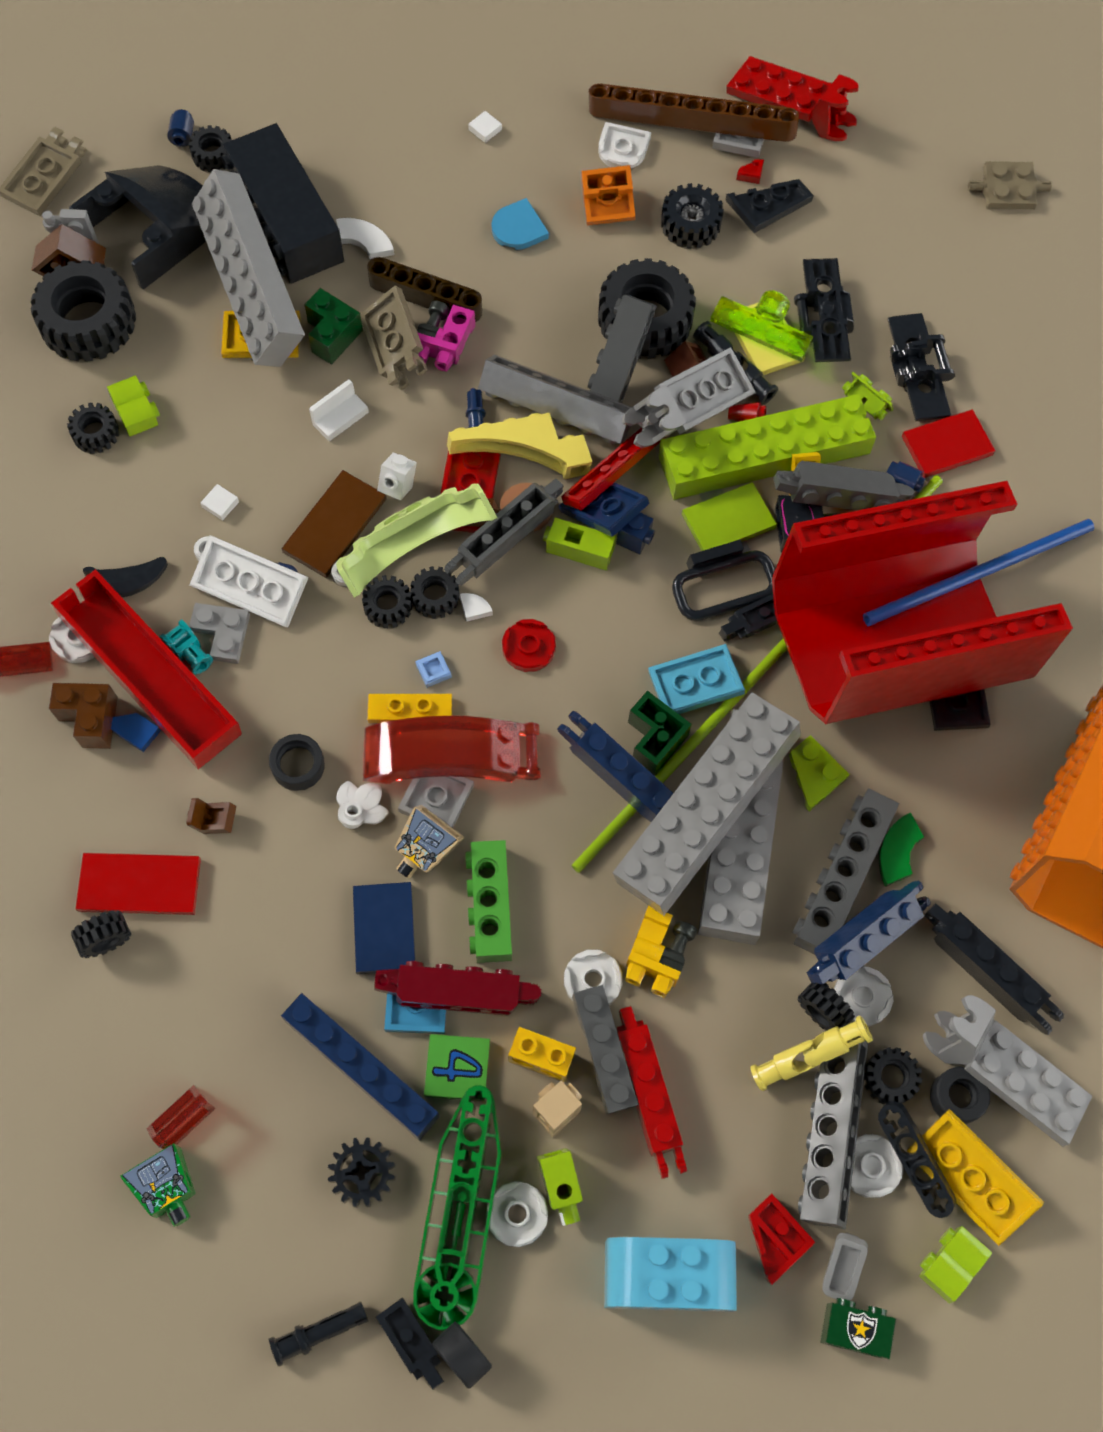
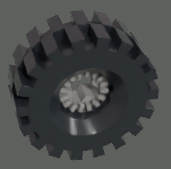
(692, 203)

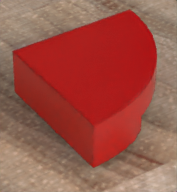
(751, 172)

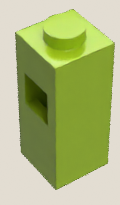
(579, 543)

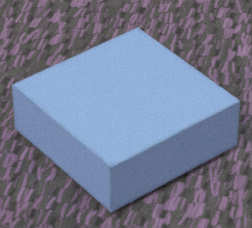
(433, 669)

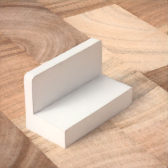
(337, 411)

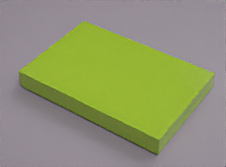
(729, 517)

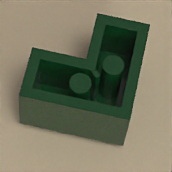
(334, 325)
(662, 731)

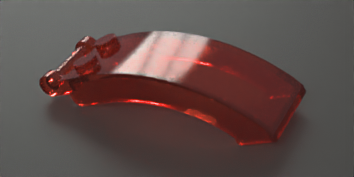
(449, 749)

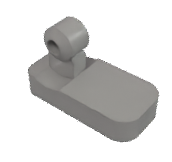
(845, 1266)

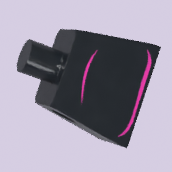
(793, 512)

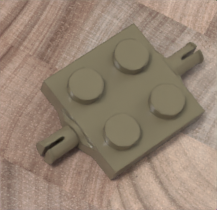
(1009, 185)

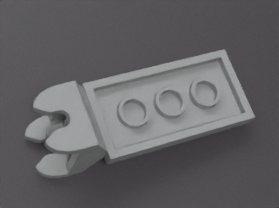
(690, 398)
(1010, 1069)

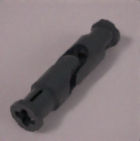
(718, 343)

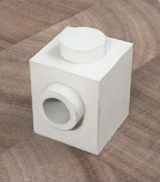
(396, 476)

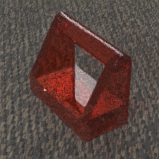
(180, 1118)

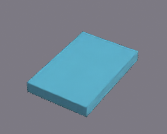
(697, 680)

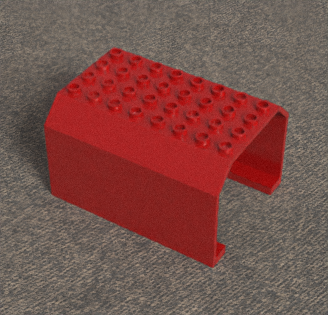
(940, 649)

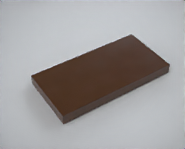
(334, 523)

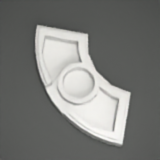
(366, 236)

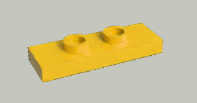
(402, 706)

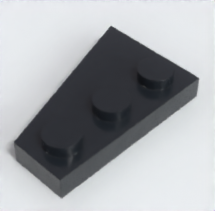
(769, 205)

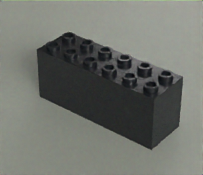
(285, 203)

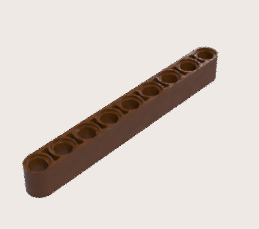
(693, 112)

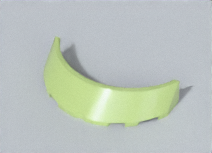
(409, 530)

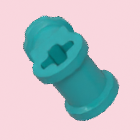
(187, 647)

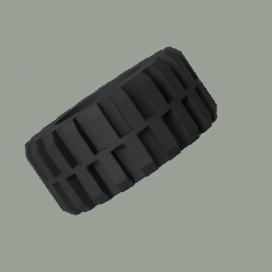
(655, 283)
(77, 285)

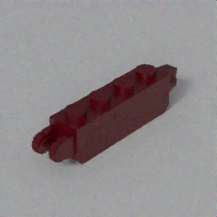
(456, 990)

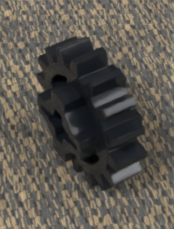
(364, 1186)

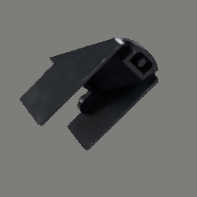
(162, 196)

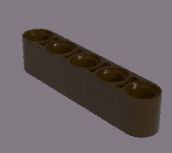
(422, 287)

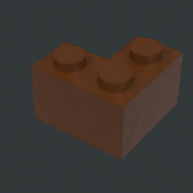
(65, 246)
(89, 707)

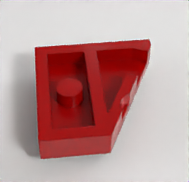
(777, 1237)

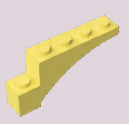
(526, 438)

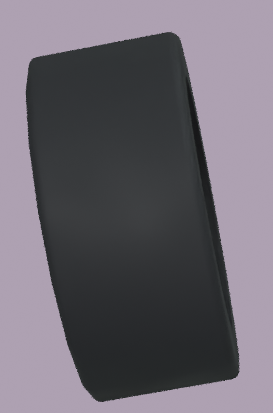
(288, 743)

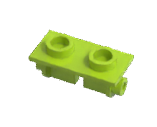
(876, 401)

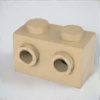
(557, 1106)

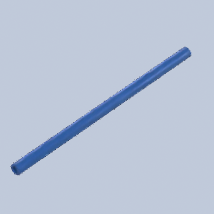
(977, 572)

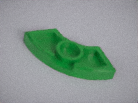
(896, 849)

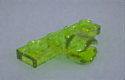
(764, 324)

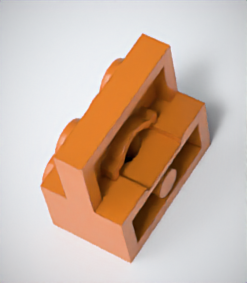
(608, 195)

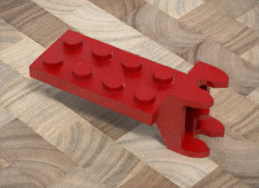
(811, 97)

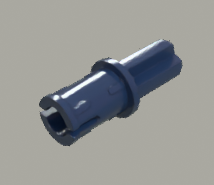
(475, 411)

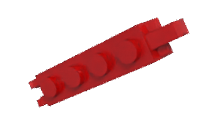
(651, 1092)

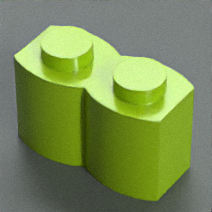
(133, 406)
(954, 1264)

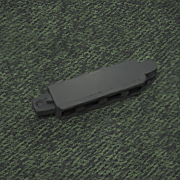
(840, 486)
(507, 530)

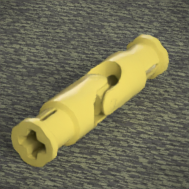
(815, 1051)

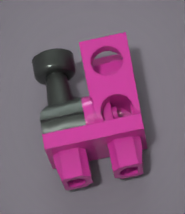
(447, 342)

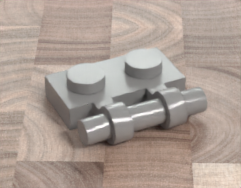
(75, 219)

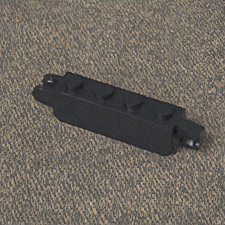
(992, 968)

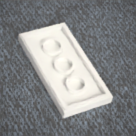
(248, 581)

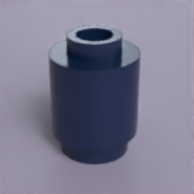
(180, 128)
(907, 475)

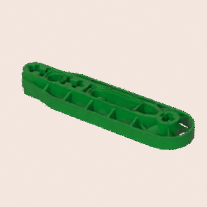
(463, 1189)

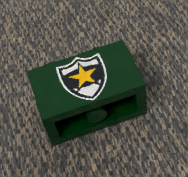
(858, 1330)

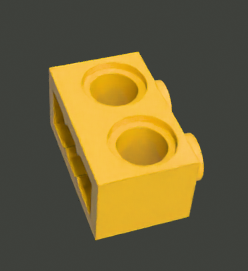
(541, 1054)

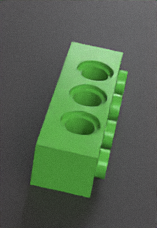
(497, 946)

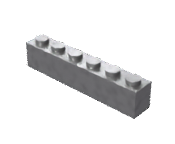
(551, 395)

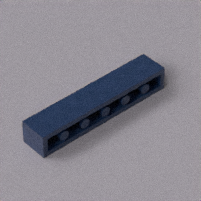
(360, 1066)

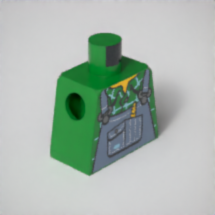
(162, 1184)

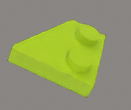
(816, 771)

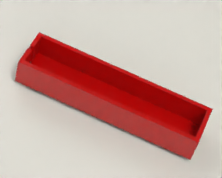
(147, 669)

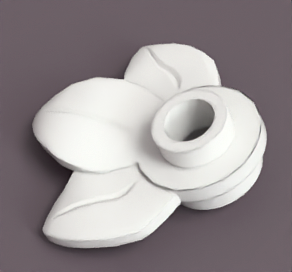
(361, 801)

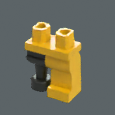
(656, 960)

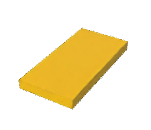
(979, 1178)

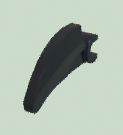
(132, 579)

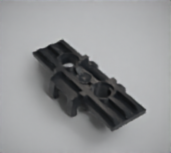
(834, 310)
(912, 369)

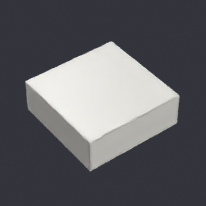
(485, 126)
(219, 502)

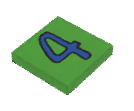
(456, 1066)

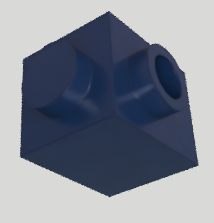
(636, 533)

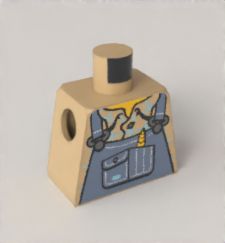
(425, 841)

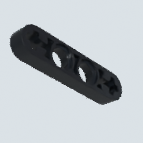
(918, 1158)

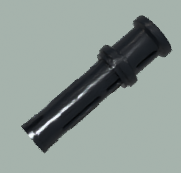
(304, 1338)

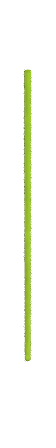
(623, 817)

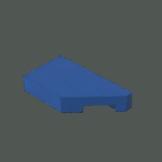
(135, 730)

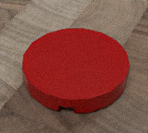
(528, 645)

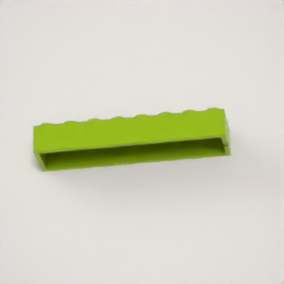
(764, 445)

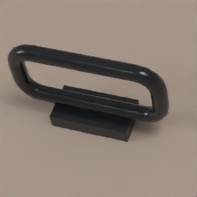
(715, 560)

